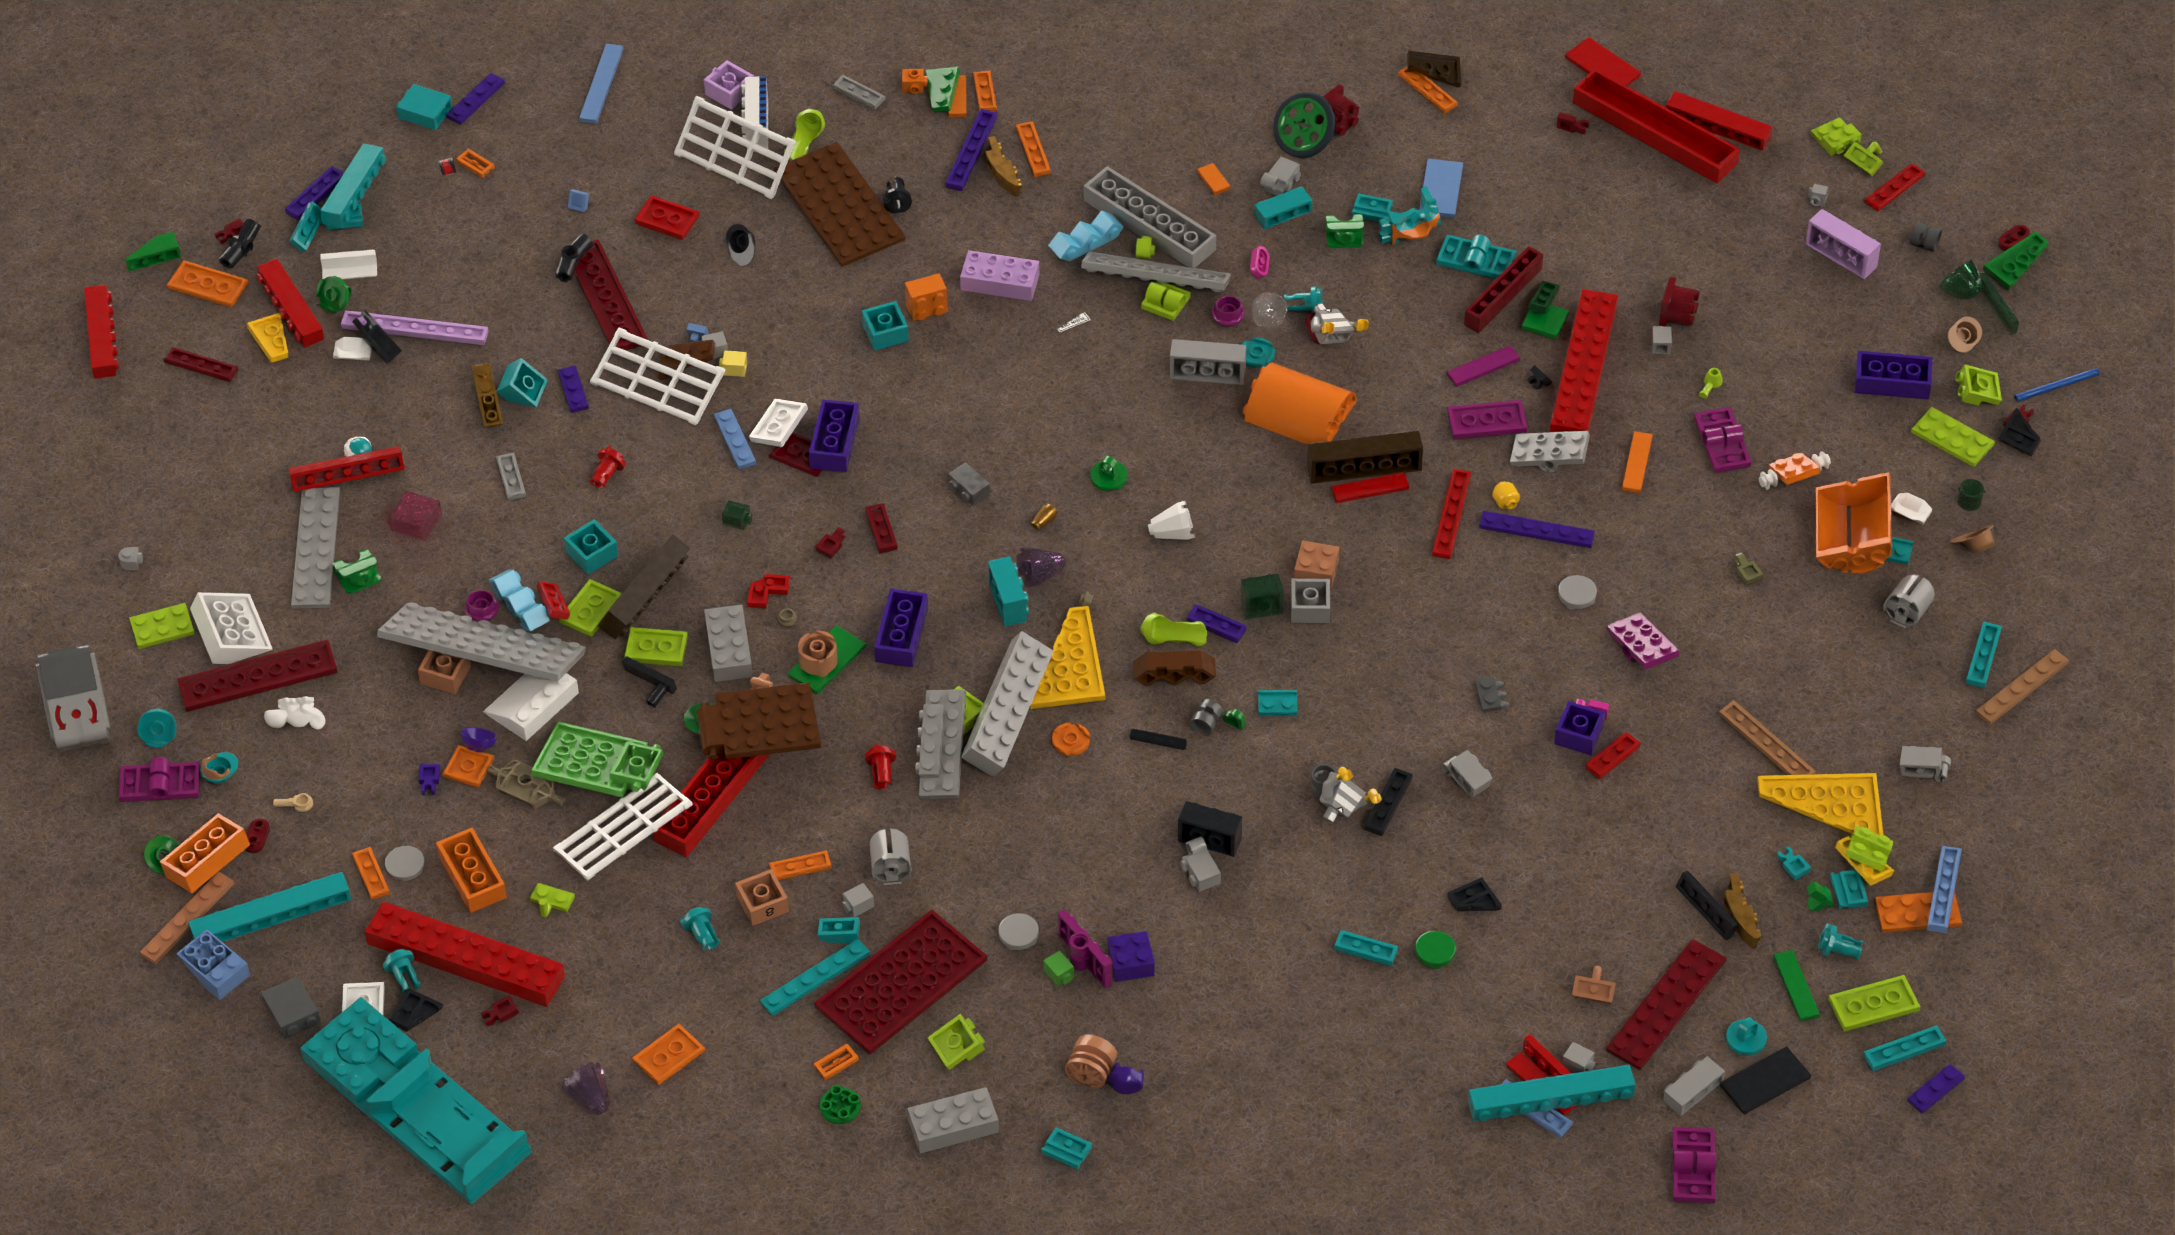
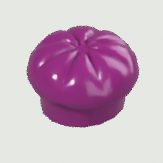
(1228, 311)
(481, 606)

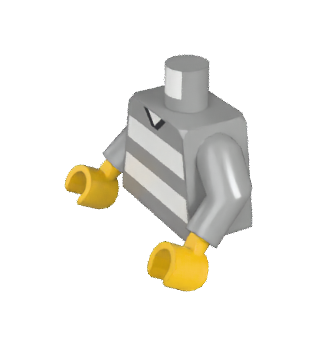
(1333, 327)
(1343, 796)

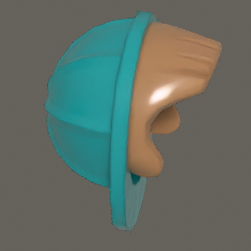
(219, 767)

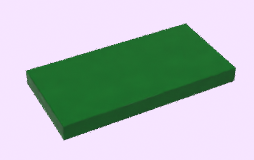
(847, 650)

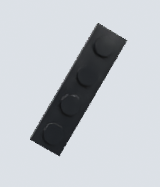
(1391, 798)
(1706, 905)

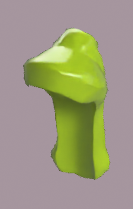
(808, 127)
(1159, 629)

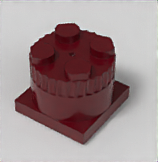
(1343, 109)
(1678, 304)

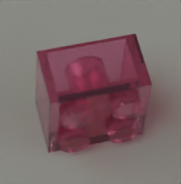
(415, 515)

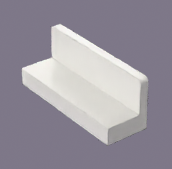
(349, 264)

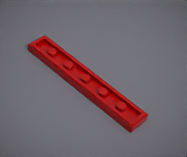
(1451, 514)

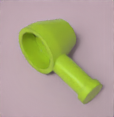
(1712, 380)

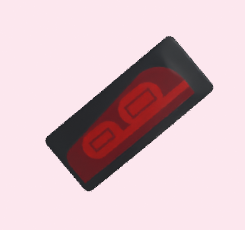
(447, 166)

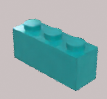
(1283, 207)

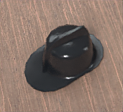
(740, 237)

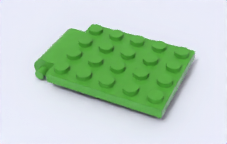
(597, 760)

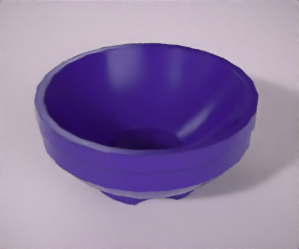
(478, 738)

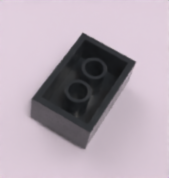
(1218, 828)

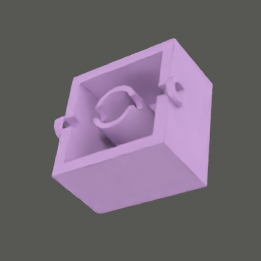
(726, 84)

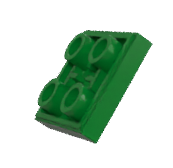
(1546, 324)

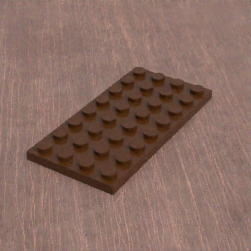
(840, 204)

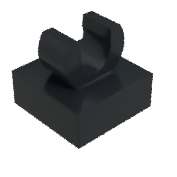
(1538, 376)

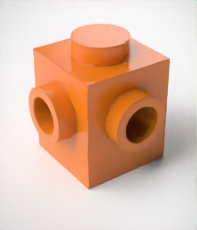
(913, 81)

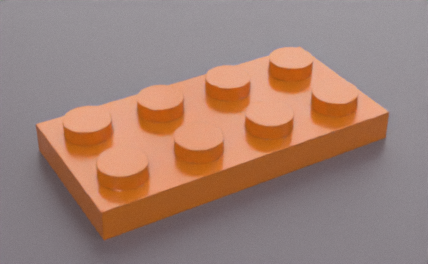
(1910, 912)

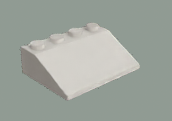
(229, 626)
(531, 703)

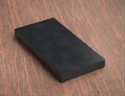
(1765, 1080)

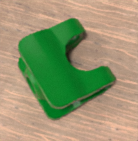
(1344, 233)
(359, 574)

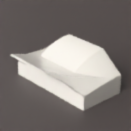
(352, 348)
(1911, 507)

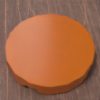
(1075, 742)

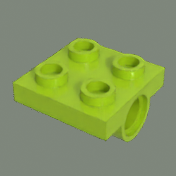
(1165, 300)

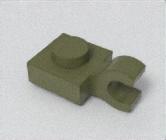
(1747, 570)

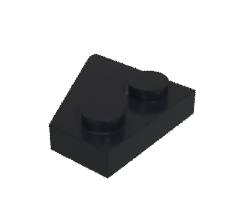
(2020, 434)
(1474, 897)
(413, 1010)

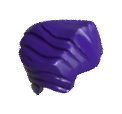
(1125, 1079)

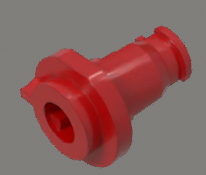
(609, 462)
(880, 760)

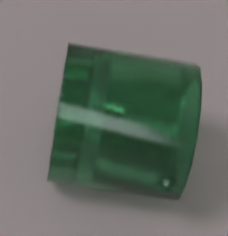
(1970, 494)

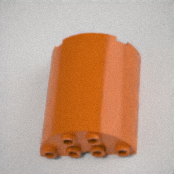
(1297, 405)
(1869, 524)

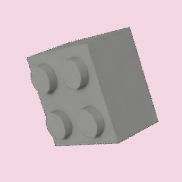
(1310, 600)

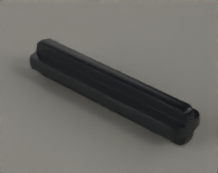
(1158, 739)

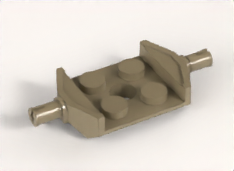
(535, 792)

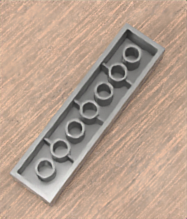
(1150, 217)
(1007, 704)

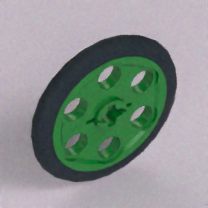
(1283, 119)

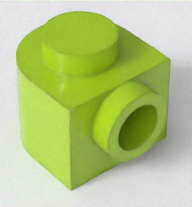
(1144, 248)

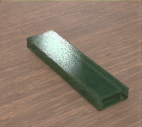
(1999, 305)

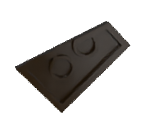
(1436, 66)

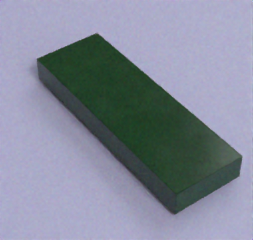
(1543, 297)

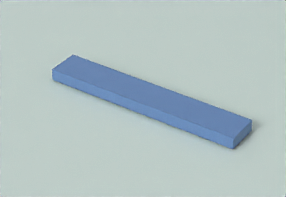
(601, 83)
(1944, 889)

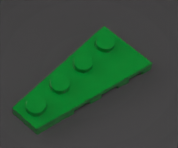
(2015, 261)

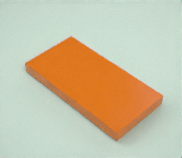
(207, 283)

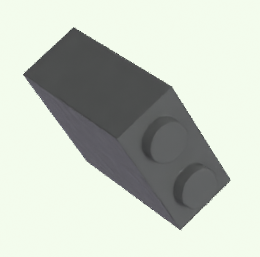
(290, 1007)

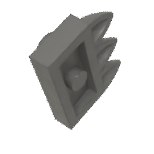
(1489, 695)

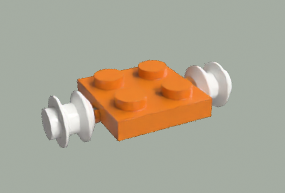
(1794, 469)

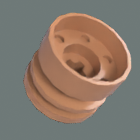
(1091, 1061)

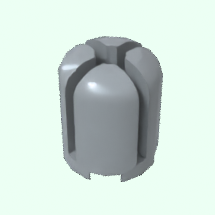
(1909, 598)
(882, 860)

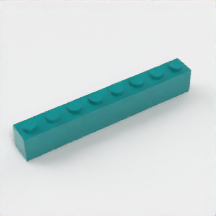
(274, 908)
(1551, 1093)

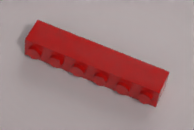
(1721, 121)
(290, 303)
(100, 331)
(346, 468)

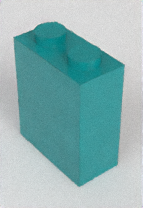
(424, 106)

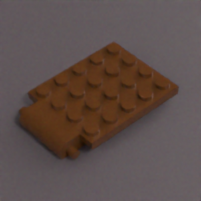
(759, 722)

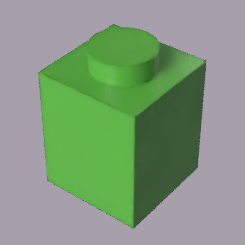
(1059, 969)

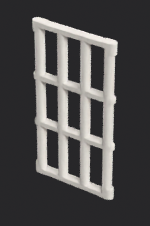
(751, 145)
(668, 390)
(613, 841)

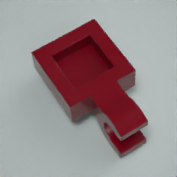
(1569, 123)
(831, 545)

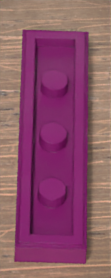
(1483, 366)

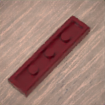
(201, 364)

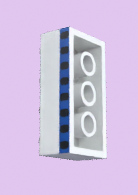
(755, 107)

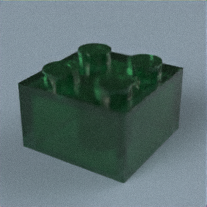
(1262, 596)

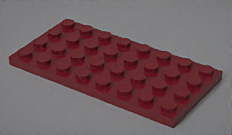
(900, 981)

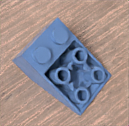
(214, 964)

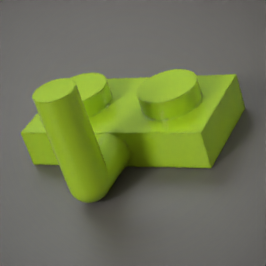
(1865, 158)
(551, 897)

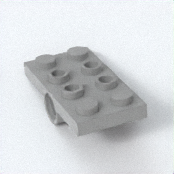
(1550, 449)

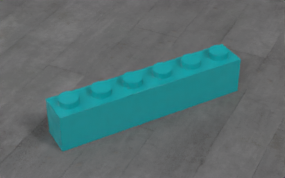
(352, 185)

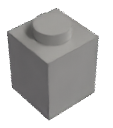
(1661, 340)
(720, 343)
(857, 900)
(1578, 1059)

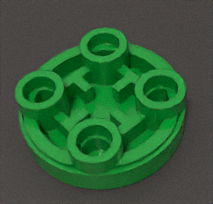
(1435, 949)
(840, 1105)

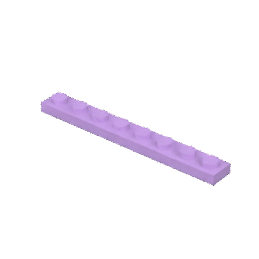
(421, 328)

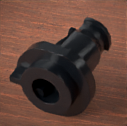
(897, 198)

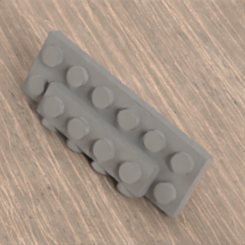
(941, 743)

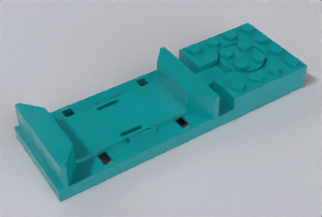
(391, 1079)

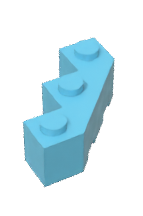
(1086, 237)
(519, 600)

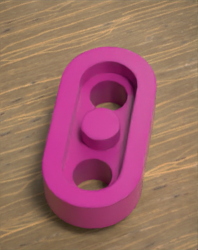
(1259, 262)

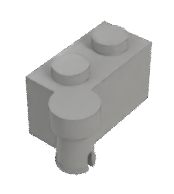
(1922, 762)

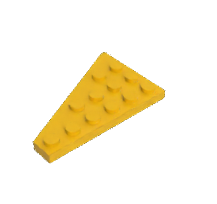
(1074, 666)
(1829, 798)

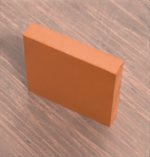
(468, 766)

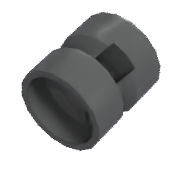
(1931, 239)
(1206, 716)
(1318, 777)

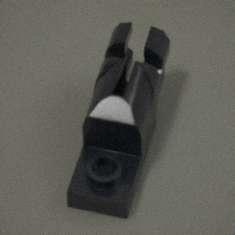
(377, 337)

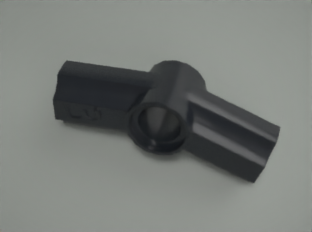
(240, 244)
(570, 257)

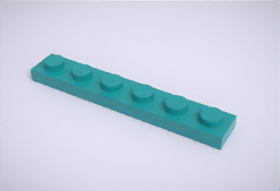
(815, 977)

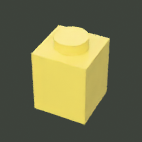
(734, 363)

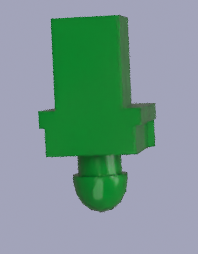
(1819, 897)

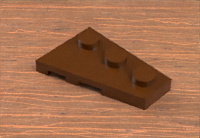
(699, 350)

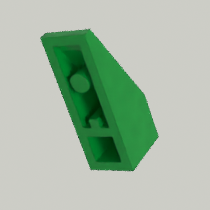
(156, 251)

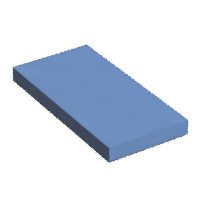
(1443, 183)

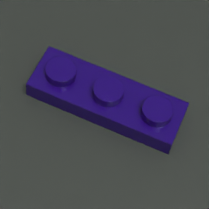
(573, 389)
(1217, 623)
(1936, 1088)

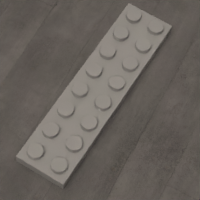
(1155, 270)
(315, 548)

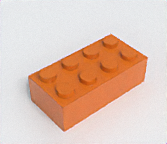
(205, 853)
(471, 870)

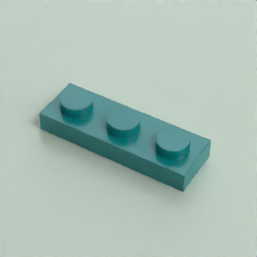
(306, 227)
(1366, 948)

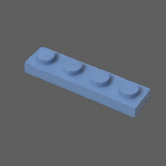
(735, 439)

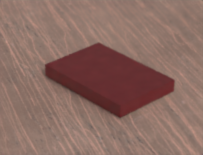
(795, 454)

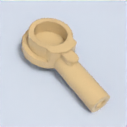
(301, 802)

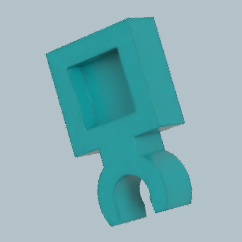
(1793, 865)

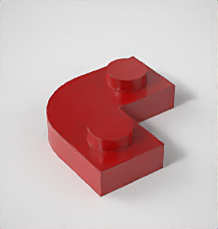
(761, 589)

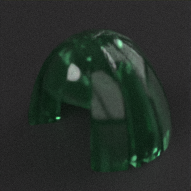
(1964, 282)

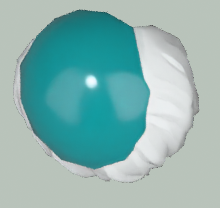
(357, 446)

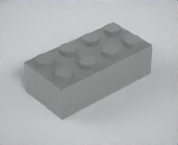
(1207, 362)
(728, 643)
(953, 1120)

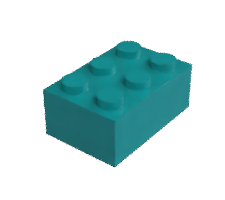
(1008, 591)

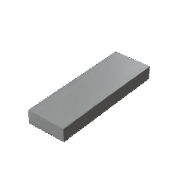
(858, 92)
(511, 476)

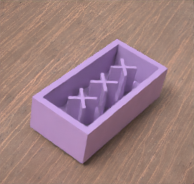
(1843, 244)
(999, 275)

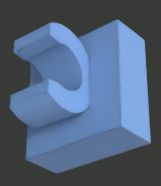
(578, 200)
(696, 332)

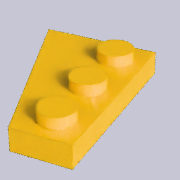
(270, 336)
(1870, 875)

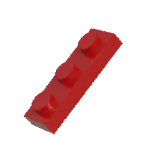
(553, 600)
(1613, 755)
(1544, 1058)

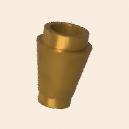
(1044, 516)

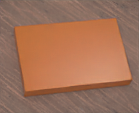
(668, 1054)

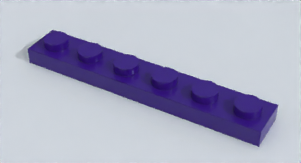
(971, 150)
(1537, 529)

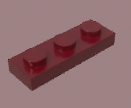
(881, 528)

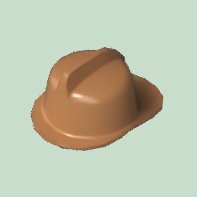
(1965, 334)
(1977, 541)

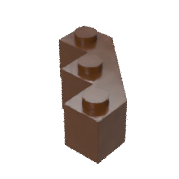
(1174, 667)

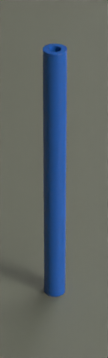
(2057, 384)

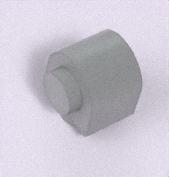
(1818, 195)
(130, 558)

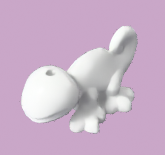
(295, 712)

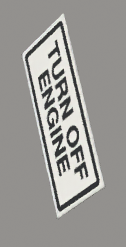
(1076, 321)

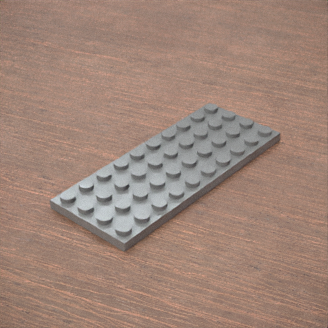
(482, 641)

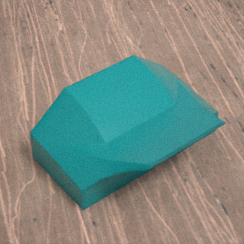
(838, 929)

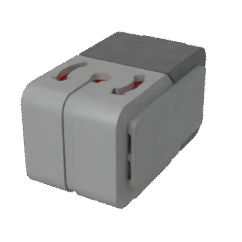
(73, 698)

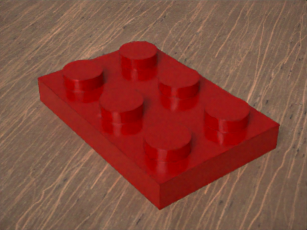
(667, 217)

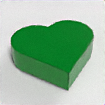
(1234, 718)

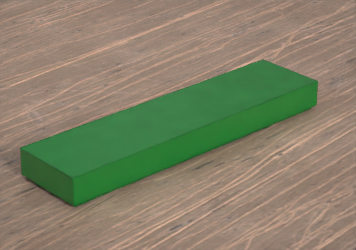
(1796, 985)

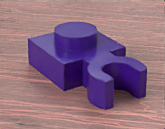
(429, 776)

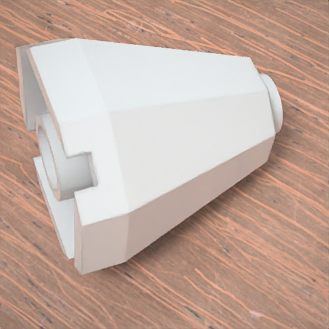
(1172, 523)

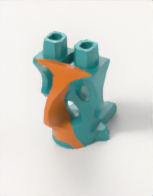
(1403, 224)

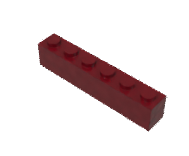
(1503, 289)

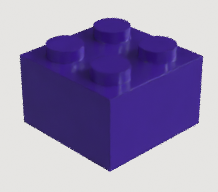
(1579, 728)
(1131, 956)

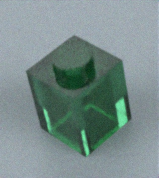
(736, 515)

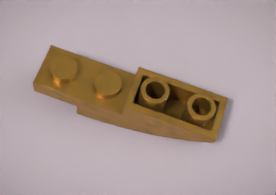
(1001, 169)
(487, 395)
(1741, 913)

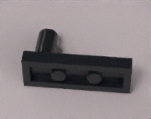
(662, 682)

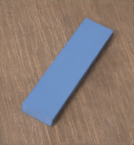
(1550, 1120)

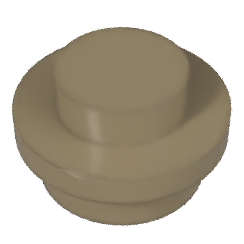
(1085, 599)
(787, 617)

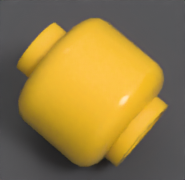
(1506, 495)

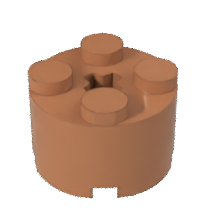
(817, 653)

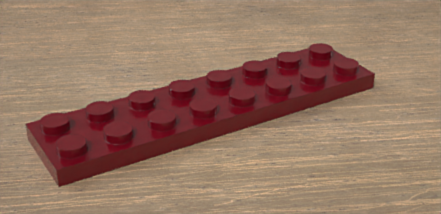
(607, 296)
(257, 675)
(1666, 1004)

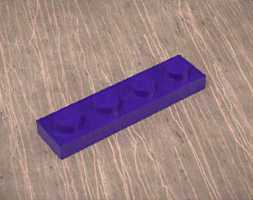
(475, 98)
(315, 192)

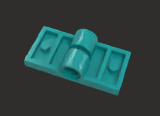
(1475, 256)

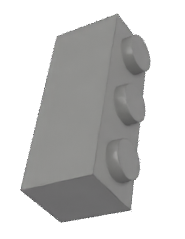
(1693, 1085)

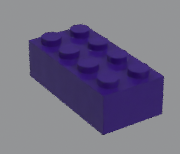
(1893, 374)
(834, 435)
(901, 627)

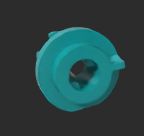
(1311, 300)
(698, 922)
(1838, 943)
(399, 963)

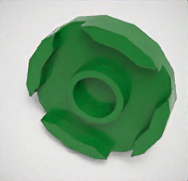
(333, 293)
(1108, 474)

